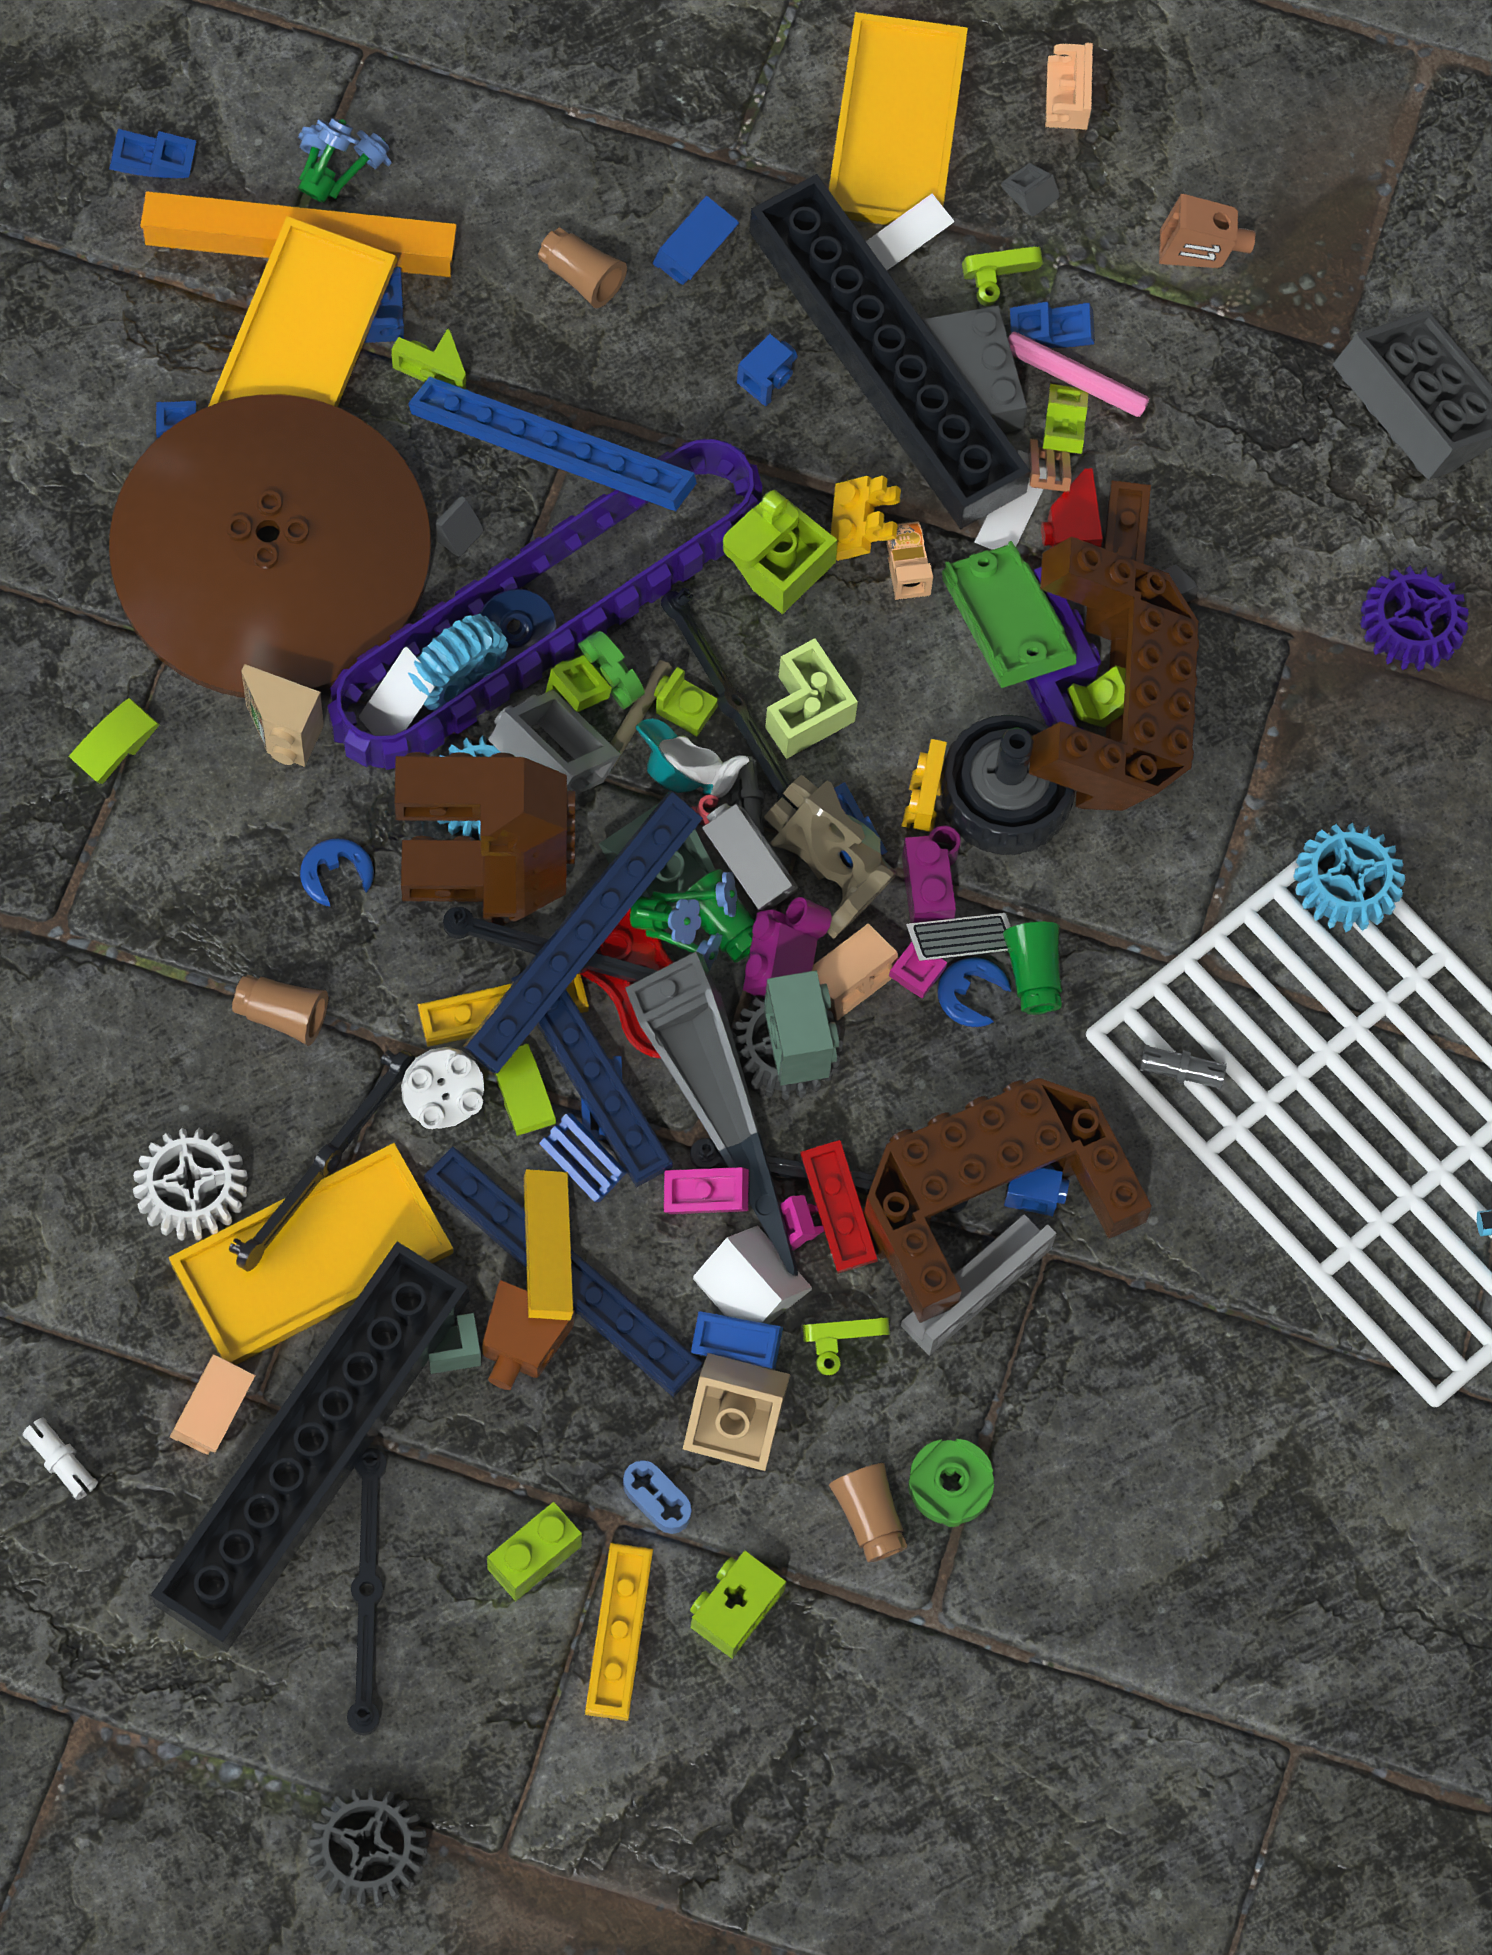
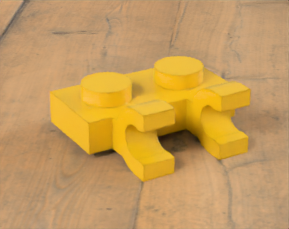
(854, 516)
(927, 776)

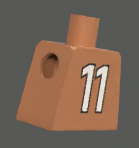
(1202, 234)

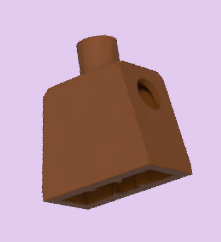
(519, 1341)

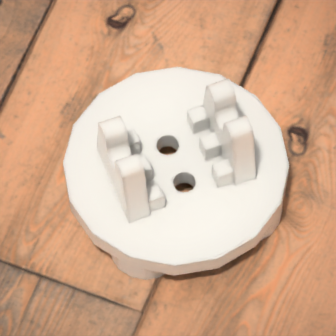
(461, 1081)

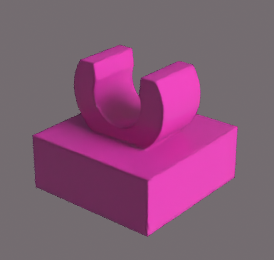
(915, 974)
(798, 1220)

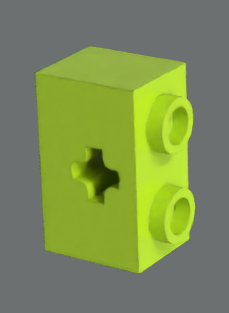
(732, 1627)

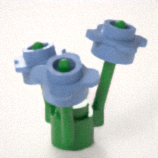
(321, 142)

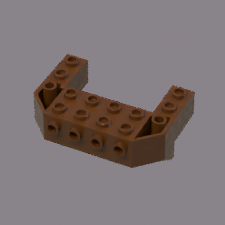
(1158, 645)
(523, 832)
(980, 1151)

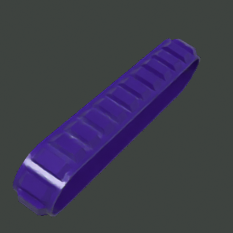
(534, 559)

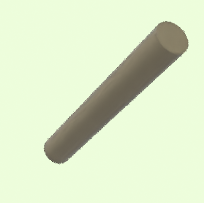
(639, 708)

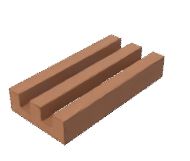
(1050, 456)

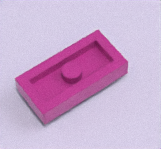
(706, 1190)

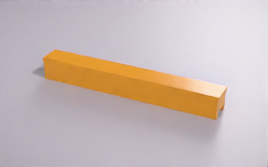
(254, 229)

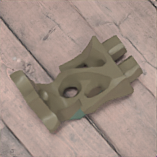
(819, 834)

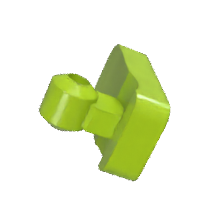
(989, 265)
(760, 530)
(826, 1338)

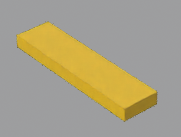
(461, 1015)
(548, 1245)
(619, 1632)

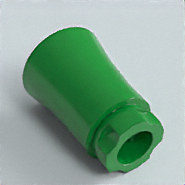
(735, 930)
(1035, 965)

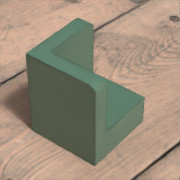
(458, 1348)

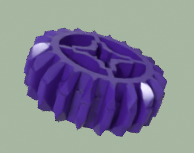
(1408, 638)

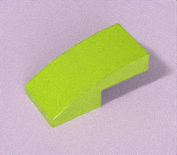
(1065, 419)
(112, 740)
(524, 1092)

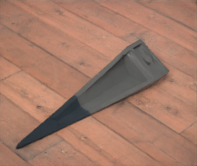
(694, 1039)

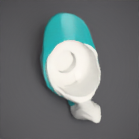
(684, 766)

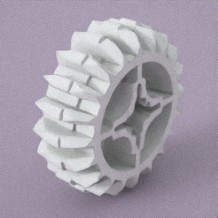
(174, 1184)

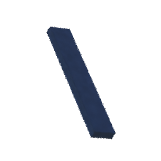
(603, 1091)

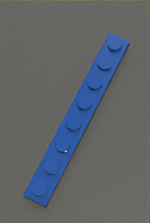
(553, 443)

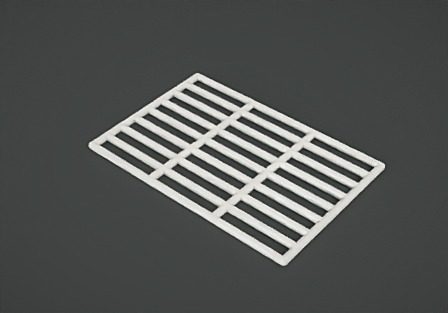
(1298, 1079)

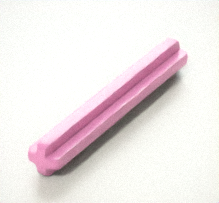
(1077, 374)

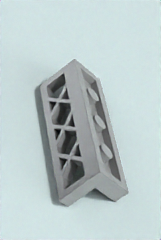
(984, 1280)

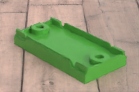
(1008, 615)

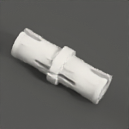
(60, 1458)

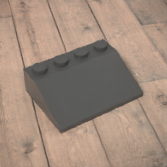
(1421, 391)

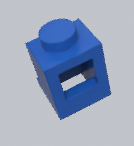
(766, 368)
(1038, 1191)

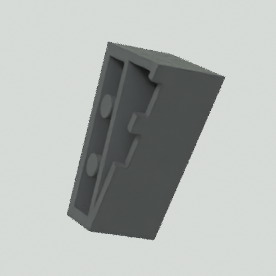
(983, 356)

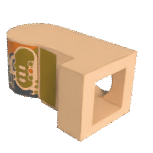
(909, 562)

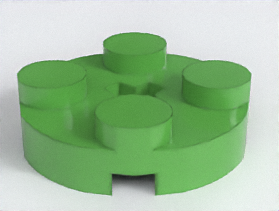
(609, 663)
(948, 1457)

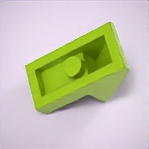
(419, 362)

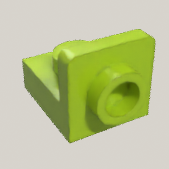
(578, 683)
(1101, 700)
(684, 702)

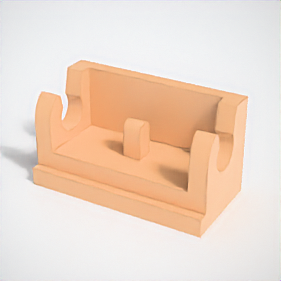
(1069, 86)
(856, 969)
(212, 1405)

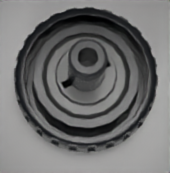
(993, 795)

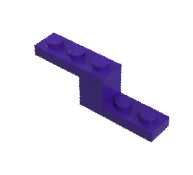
(1051, 688)

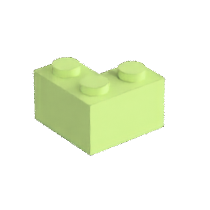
(816, 703)

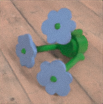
(655, 915)

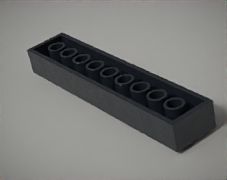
(889, 351)
(310, 1447)

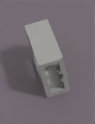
(591, 751)
(749, 856)

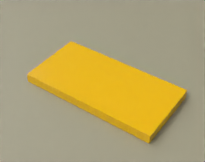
(896, 116)
(307, 317)
(314, 1261)

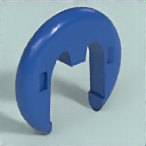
(327, 853)
(953, 982)

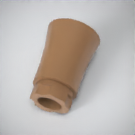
(583, 266)
(282, 1007)
(871, 1511)

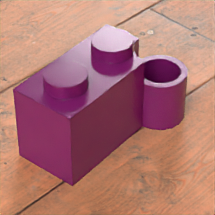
(929, 875)
(784, 943)

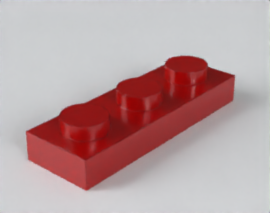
(838, 1206)

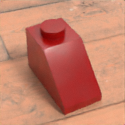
(1074, 514)

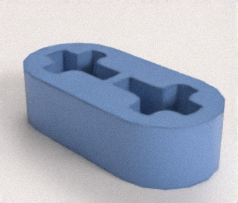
(664, 1490)

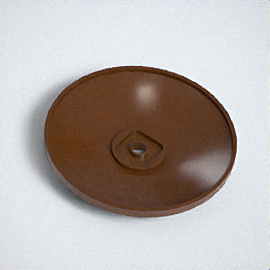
(298, 606)

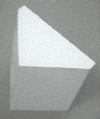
(750, 1278)

